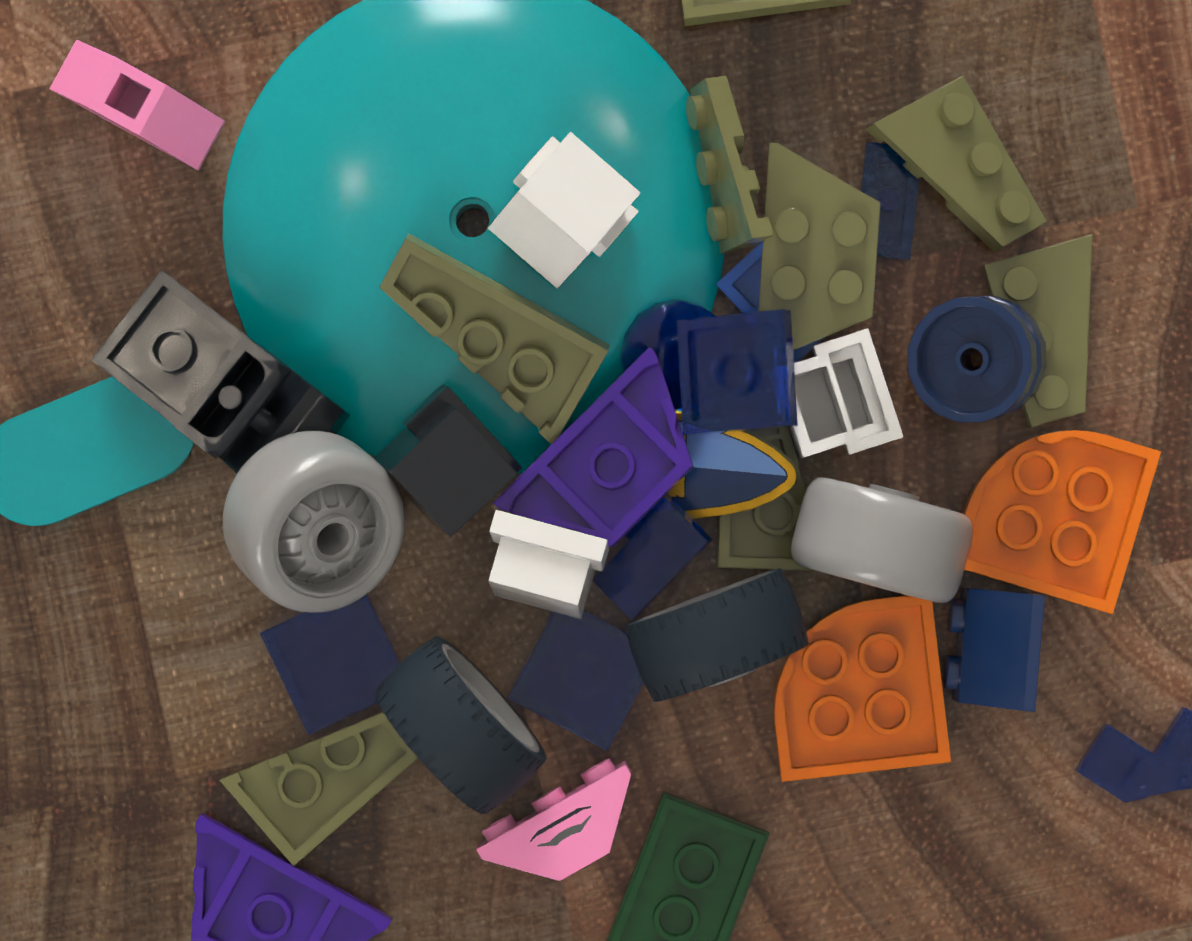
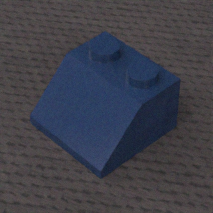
(995, 648)

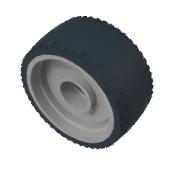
(717, 635)
(460, 725)

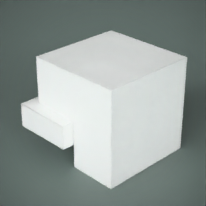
(565, 208)
(842, 398)
(544, 563)

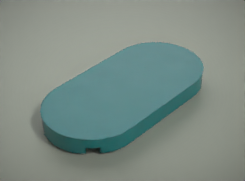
(84, 453)

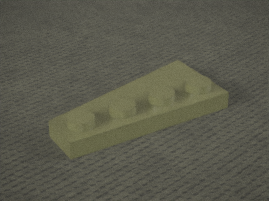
(513, 343)

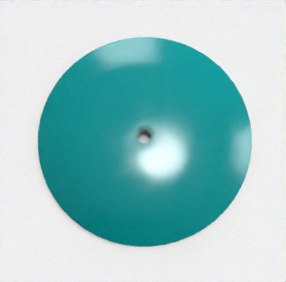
(401, 127)

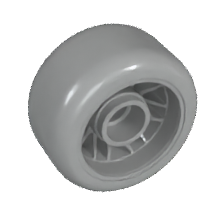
(313, 521)
(882, 539)

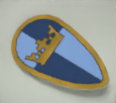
(732, 473)

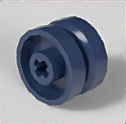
(1010, 352)

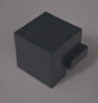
(447, 461)

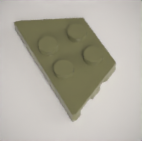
(820, 250)

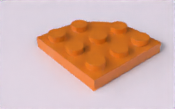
(1061, 515)
(863, 693)

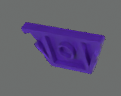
(608, 461)
(261, 896)

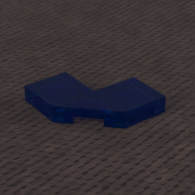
(1135, 772)

